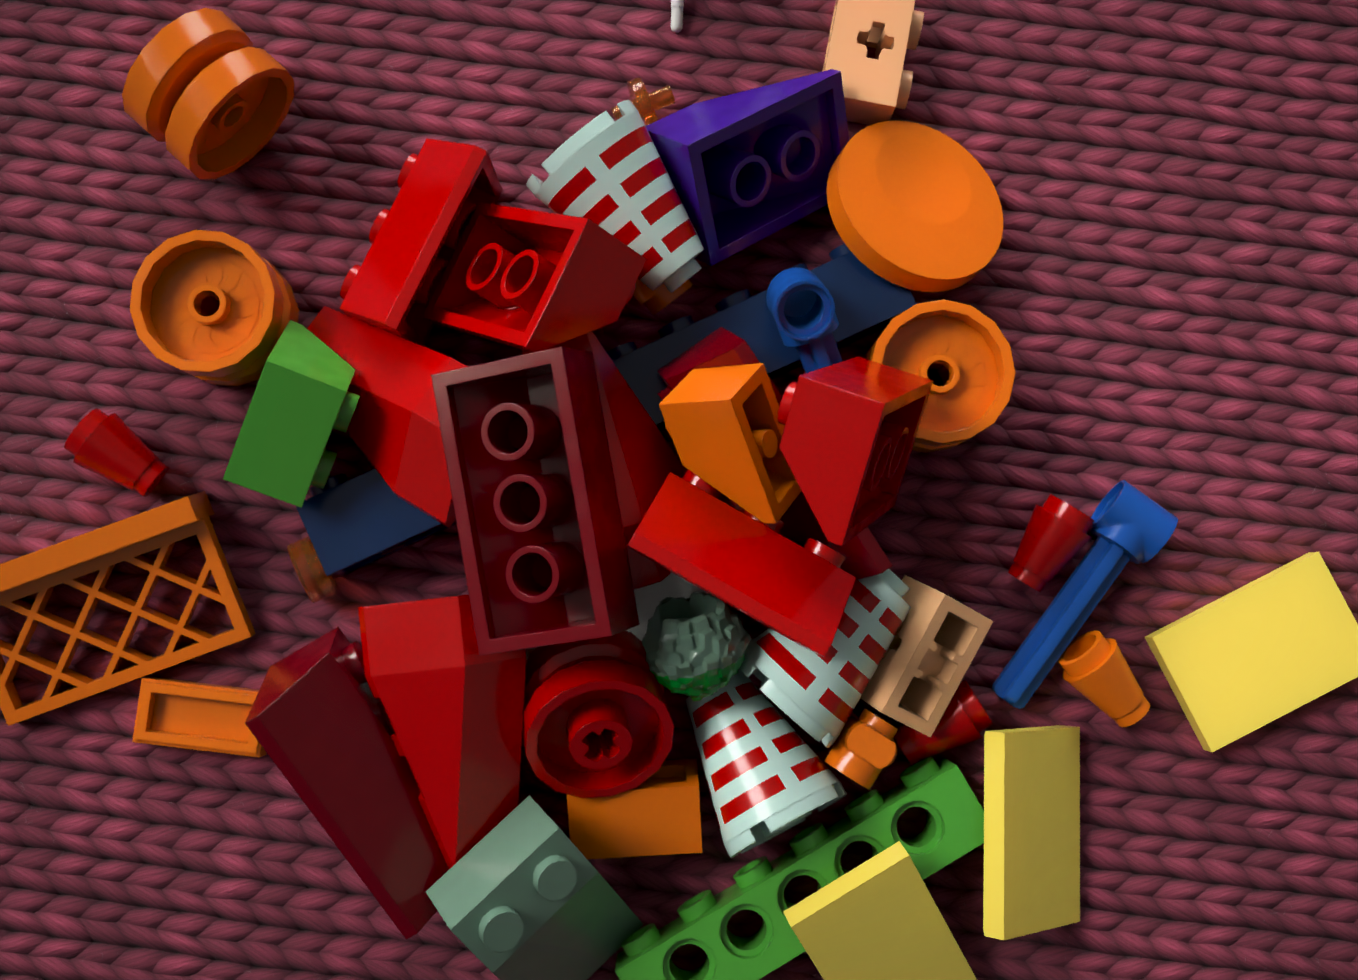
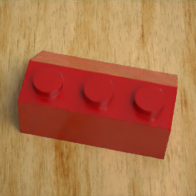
(418, 237)
(533, 278)
(851, 440)
(745, 561)

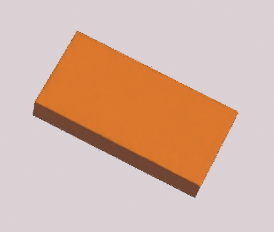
(196, 716)

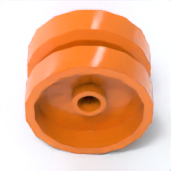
(208, 93)
(211, 306)
(968, 357)

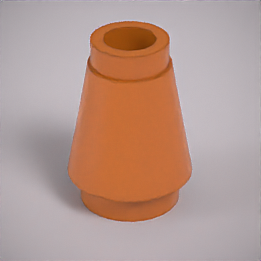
(1104, 677)

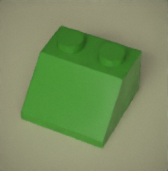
(291, 418)

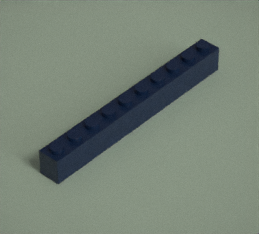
(366, 521)

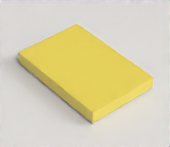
(1259, 651)
(1031, 830)
(878, 925)

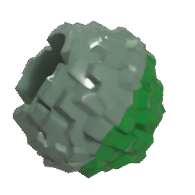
(695, 644)

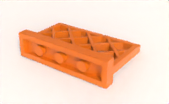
(101, 551)

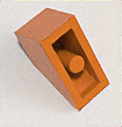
(732, 436)

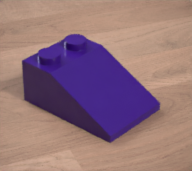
(753, 158)

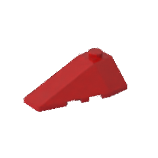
(396, 408)

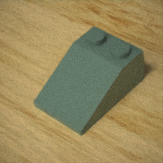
(532, 902)

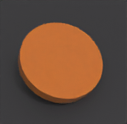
(914, 206)

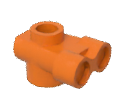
(863, 748)

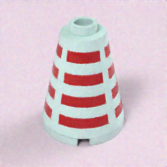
(621, 184)
(824, 690)
(756, 766)

